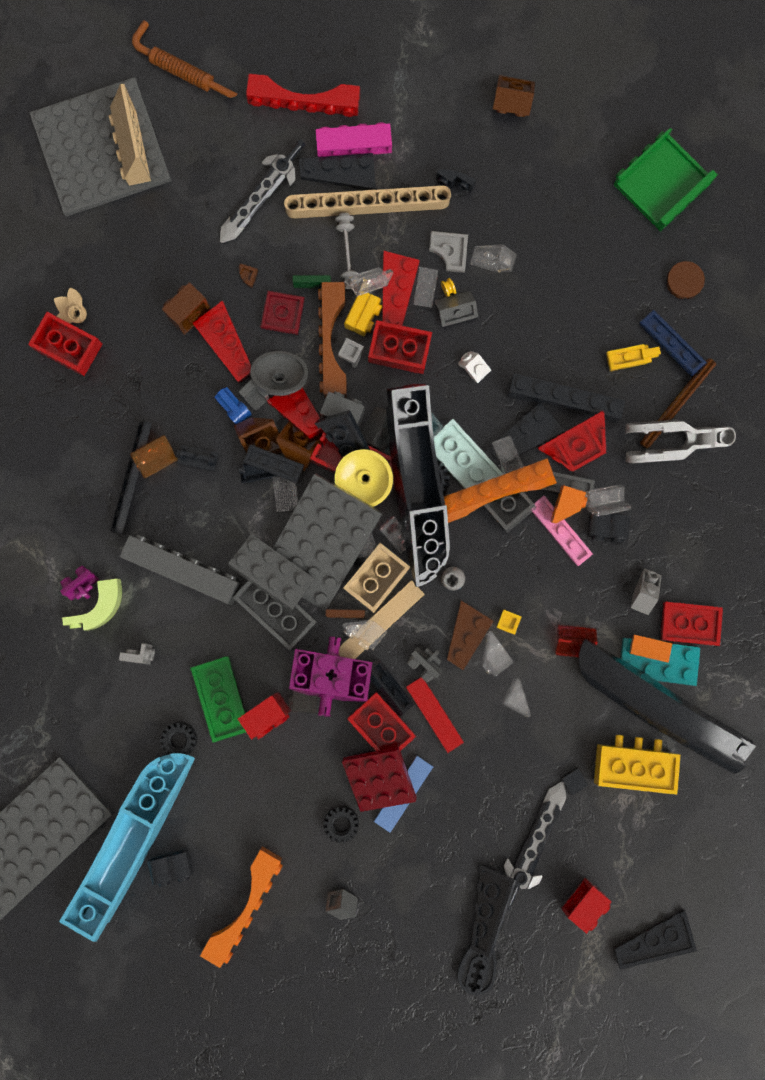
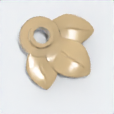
(69, 306)

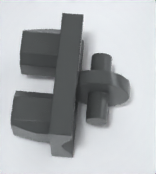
(432, 669)

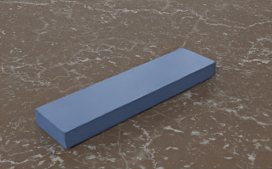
(418, 773)

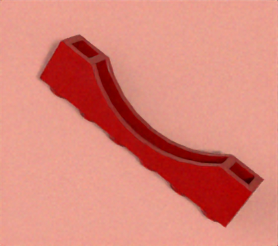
(340, 100)

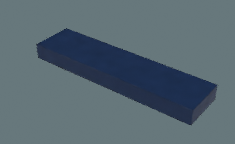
(672, 343)

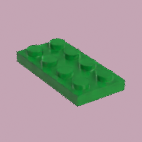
(219, 698)

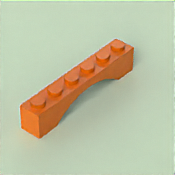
(524, 479)
(221, 942)

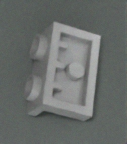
(143, 656)

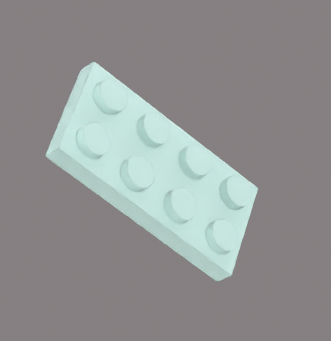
(463, 457)

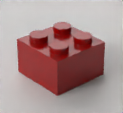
(586, 906)

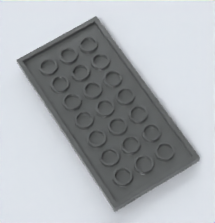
(44, 829)

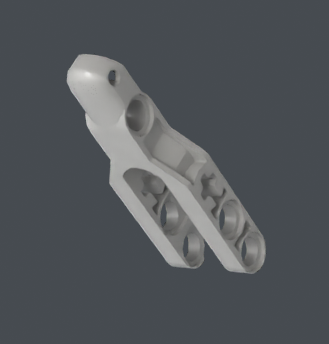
(695, 439)

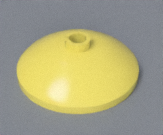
(360, 462)

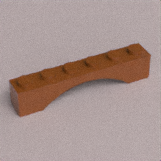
(333, 302)

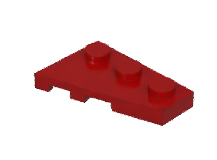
(298, 411)

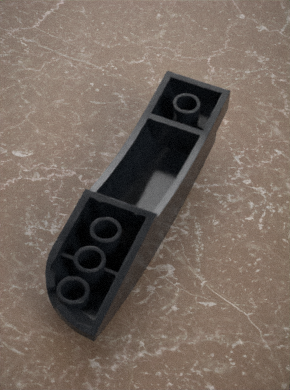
(663, 709)

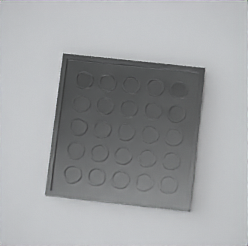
(83, 153)

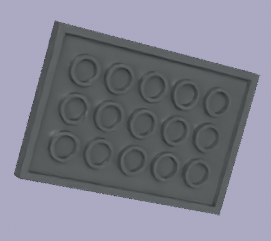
(326, 536)

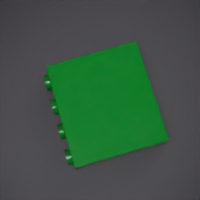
(663, 180)

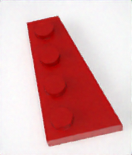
(399, 289)
(223, 339)

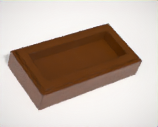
(345, 613)

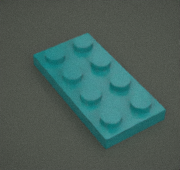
(681, 668)

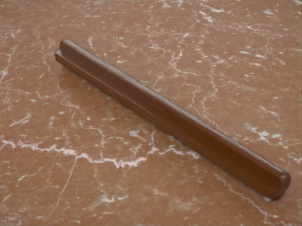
(680, 400)

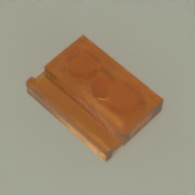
(153, 456)

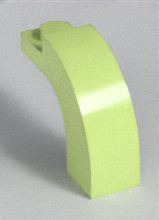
(108, 603)

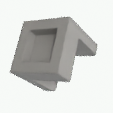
(351, 352)

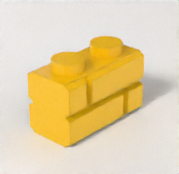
(362, 313)

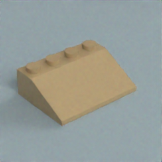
(128, 138)

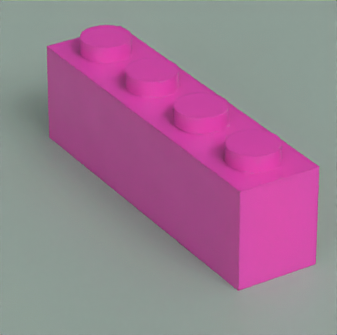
(354, 140)

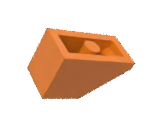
(568, 503)

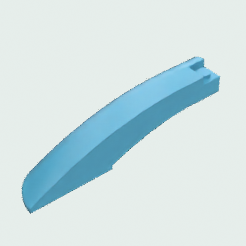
(127, 845)

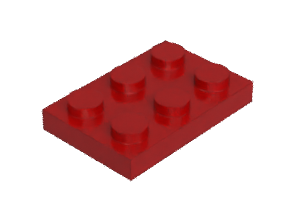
(691, 623)

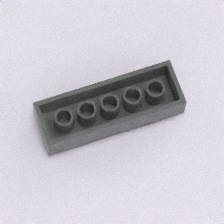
(176, 568)

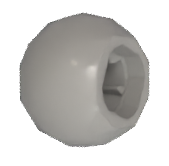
(453, 578)

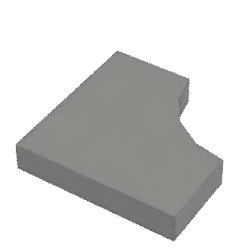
(451, 248)

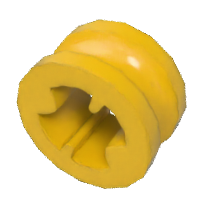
(448, 287)

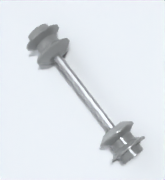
(345, 226)

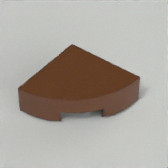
(248, 274)

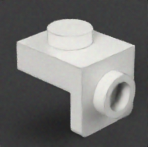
(474, 365)

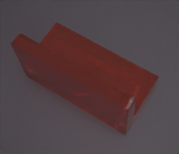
(570, 639)

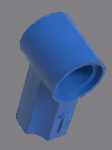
(235, 410)

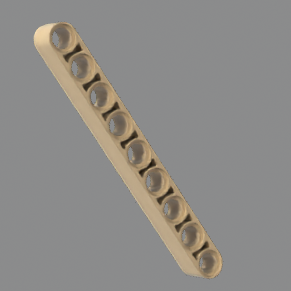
(375, 196)

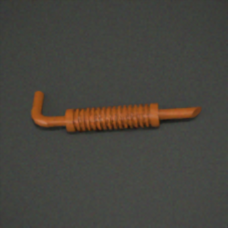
(177, 66)

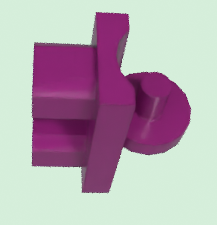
(79, 586)

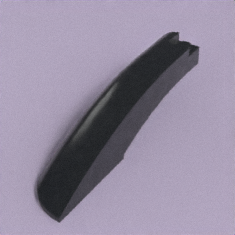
(417, 480)

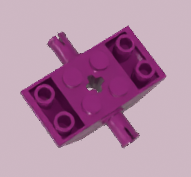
(349, 675)

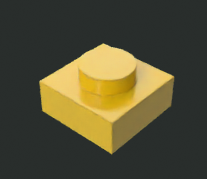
(508, 622)

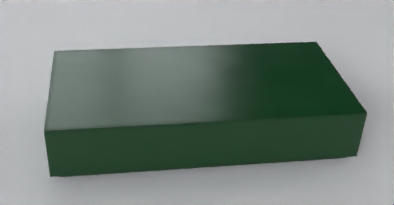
(310, 281)

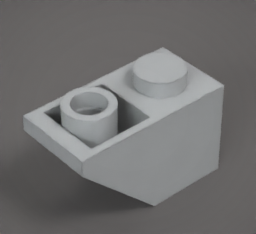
(646, 592)

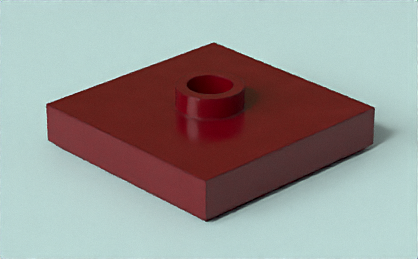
(282, 312)

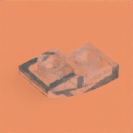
(425, 287)

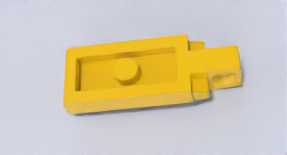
(631, 356)

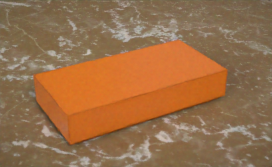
(650, 648)

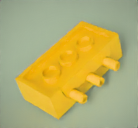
(637, 767)

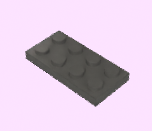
(271, 572)

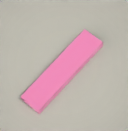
(561, 532)

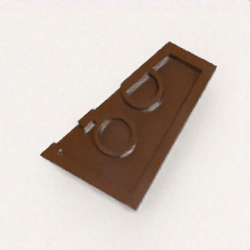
(467, 634)

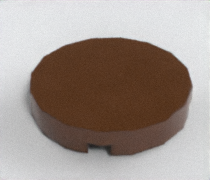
(685, 280)

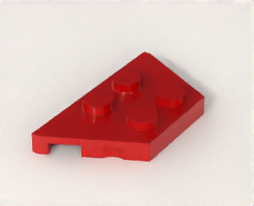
(579, 444)

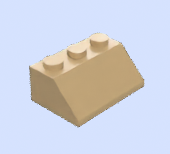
(376, 577)

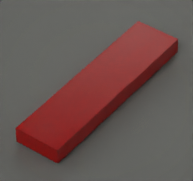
(434, 714)

